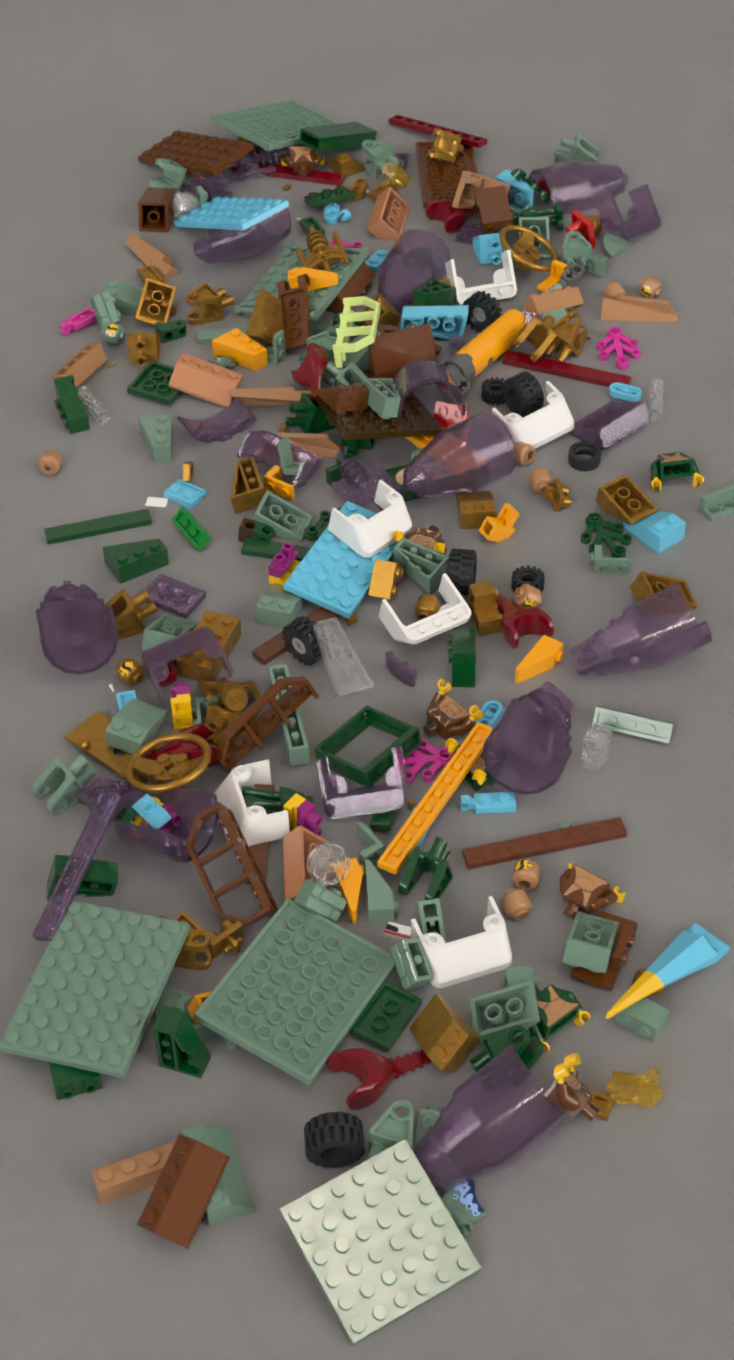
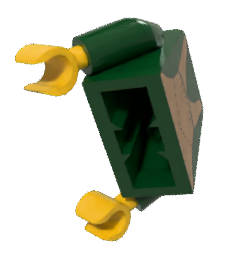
(673, 466)
(478, 775)
(556, 1010)

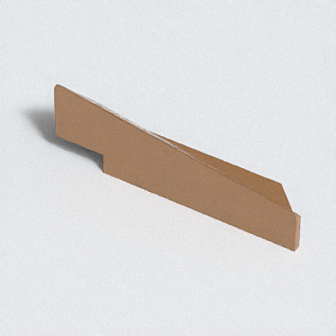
(152, 256)
(637, 309)
(268, 396)
(318, 444)

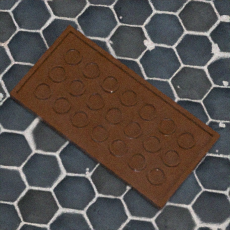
(197, 152)
(441, 177)

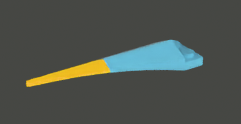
(685, 955)

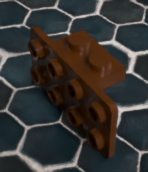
(624, 939)

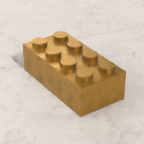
(196, 664)

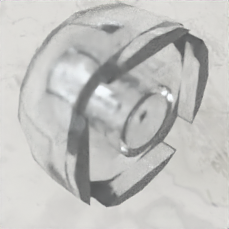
(183, 203)
(327, 863)

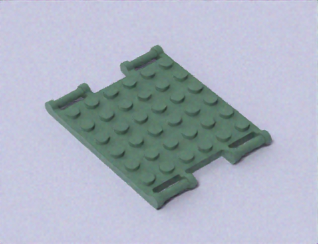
(319, 298)

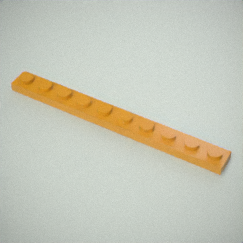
(434, 800)

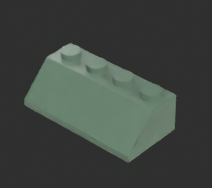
(232, 1193)

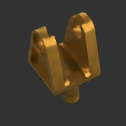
(445, 145)
(209, 304)
(538, 334)
(567, 337)
(143, 347)
(127, 615)
(219, 718)
(193, 947)

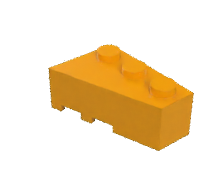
(241, 349)

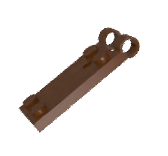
(297, 318)

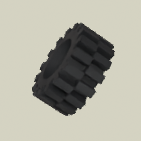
(492, 391)
(528, 574)

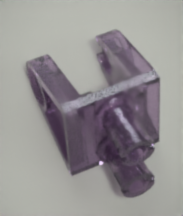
(212, 184)

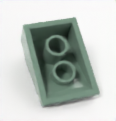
(540, 226)
(125, 295)
(282, 516)
(278, 607)
(165, 629)
(134, 725)
(590, 942)
(505, 1009)

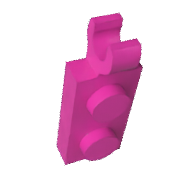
(78, 321)

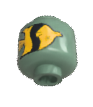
(113, 333)

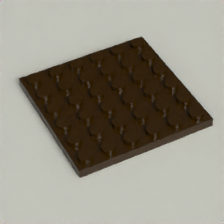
(367, 424)

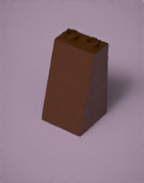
(155, 209)
(493, 209)

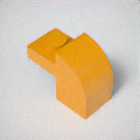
(501, 527)

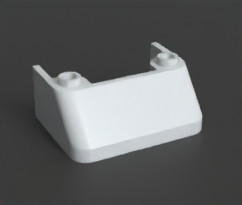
(502, 288)
(542, 424)
(376, 533)
(449, 616)
(252, 820)
(467, 956)

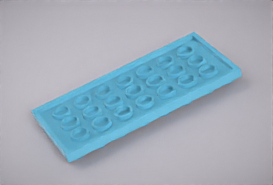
(231, 213)
(335, 573)

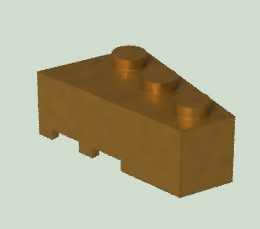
(247, 486)

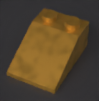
(155, 302)
(265, 318)
(625, 500)
(474, 508)
(648, 584)
(444, 1035)

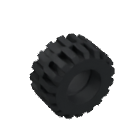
(523, 394)
(462, 569)
(334, 1139)

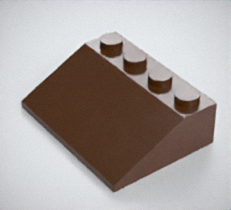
(395, 348)

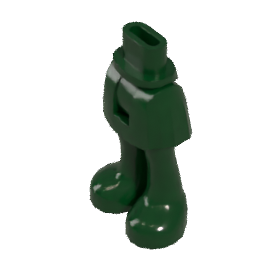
(556, 210)
(269, 799)

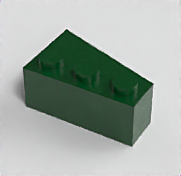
(434, 294)
(70, 406)
(135, 558)
(462, 656)
(99, 878)
(179, 1043)

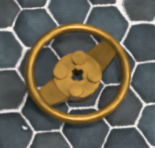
(524, 251)
(168, 768)

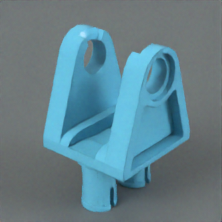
(488, 248)

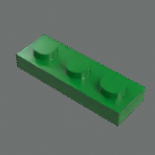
(191, 528)

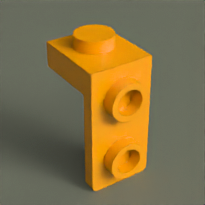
(556, 271)
(274, 484)

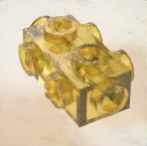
(394, 174)
(635, 1088)

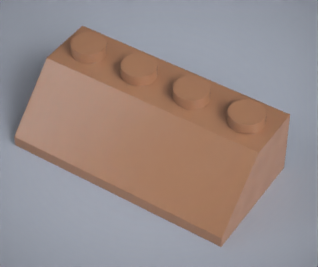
(388, 215)
(205, 380)
(296, 849)

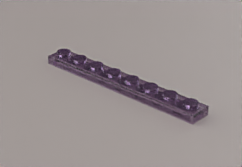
(76, 866)

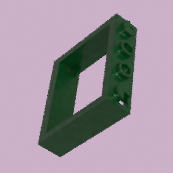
(407, 736)

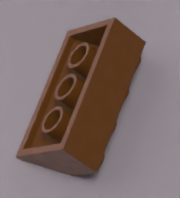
(353, 288)
(183, 1190)

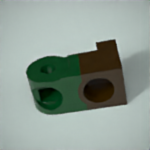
(255, 530)

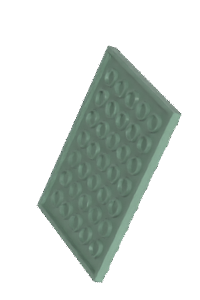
(271, 124)
(95, 989)
(296, 991)

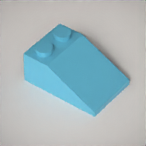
(520, 192)
(658, 530)

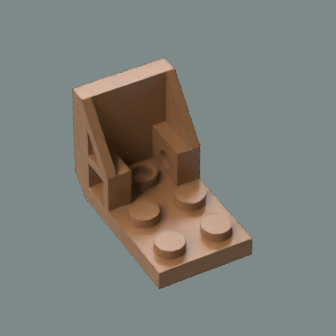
(468, 184)

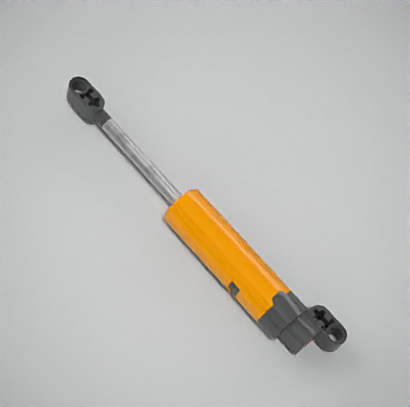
(495, 340)

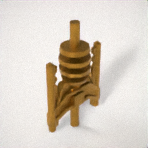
(321, 253)
(233, 694)

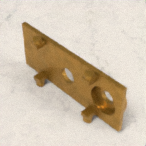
(92, 739)

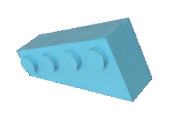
(444, 320)

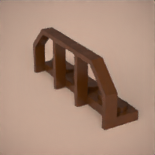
(277, 713)
(242, 853)

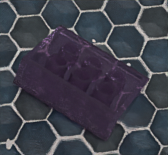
(611, 423)

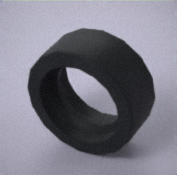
(583, 464)

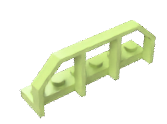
(346, 327)

